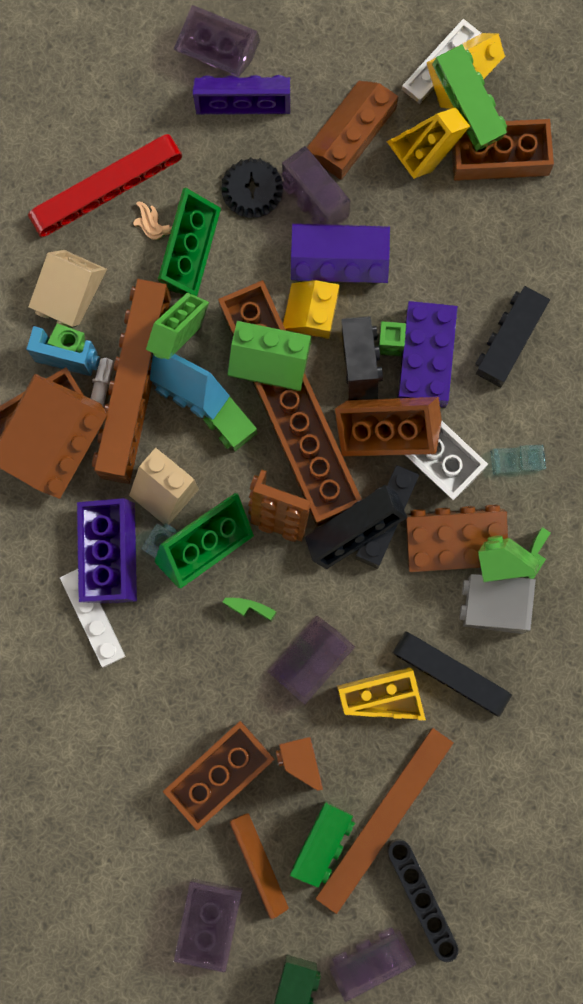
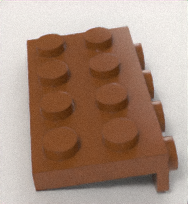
(277, 510)
(451, 537)

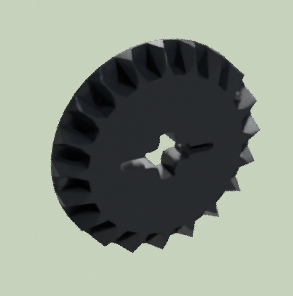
(239, 198)

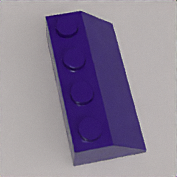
(242, 95)
(340, 253)
(106, 551)

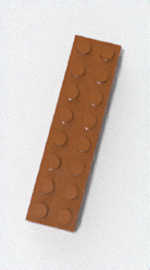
(131, 386)

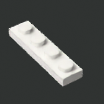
(420, 82)
(94, 623)

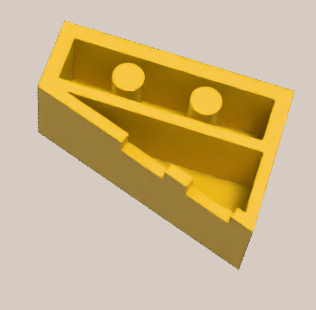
(486, 55)
(429, 142)
(383, 695)

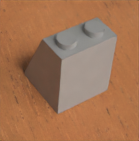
(498, 604)

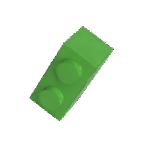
(232, 426)

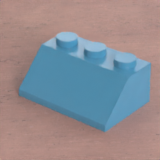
(188, 385)

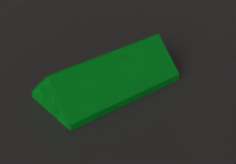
(189, 243)
(204, 542)

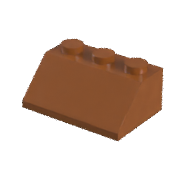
(300, 761)

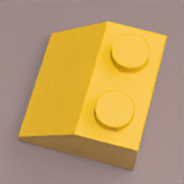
(311, 308)

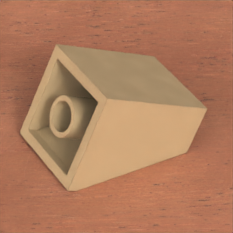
(66, 287)
(162, 487)

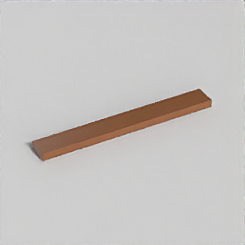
(384, 821)

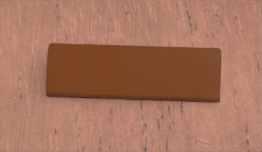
(259, 865)

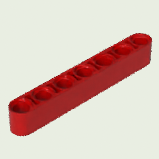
(105, 185)

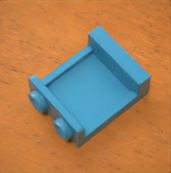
(57, 357)

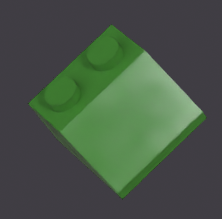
(505, 560)

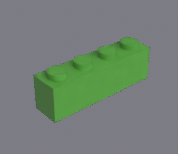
(469, 96)
(177, 326)

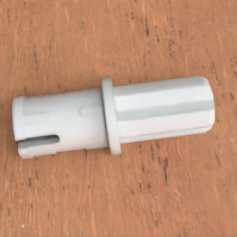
(102, 380)

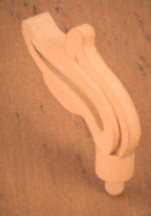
(150, 224)

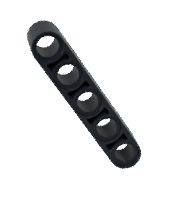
(452, 673)
(431, 909)

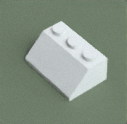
(453, 464)

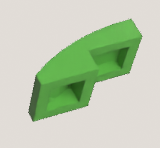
(536, 545)
(242, 607)

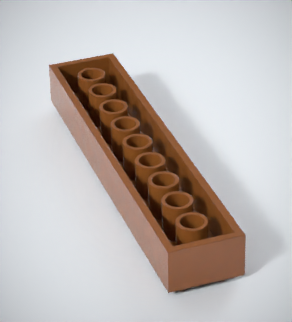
(296, 418)

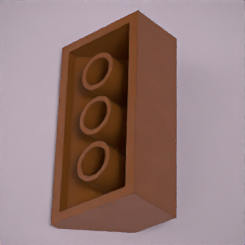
(353, 127)
(389, 426)

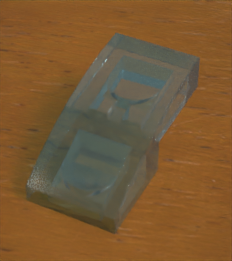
(518, 460)

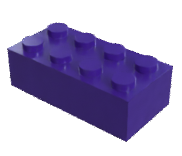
(428, 351)

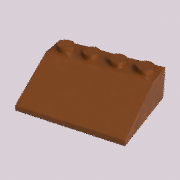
(49, 435)

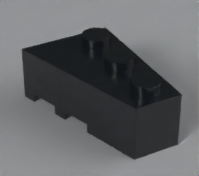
(361, 358)

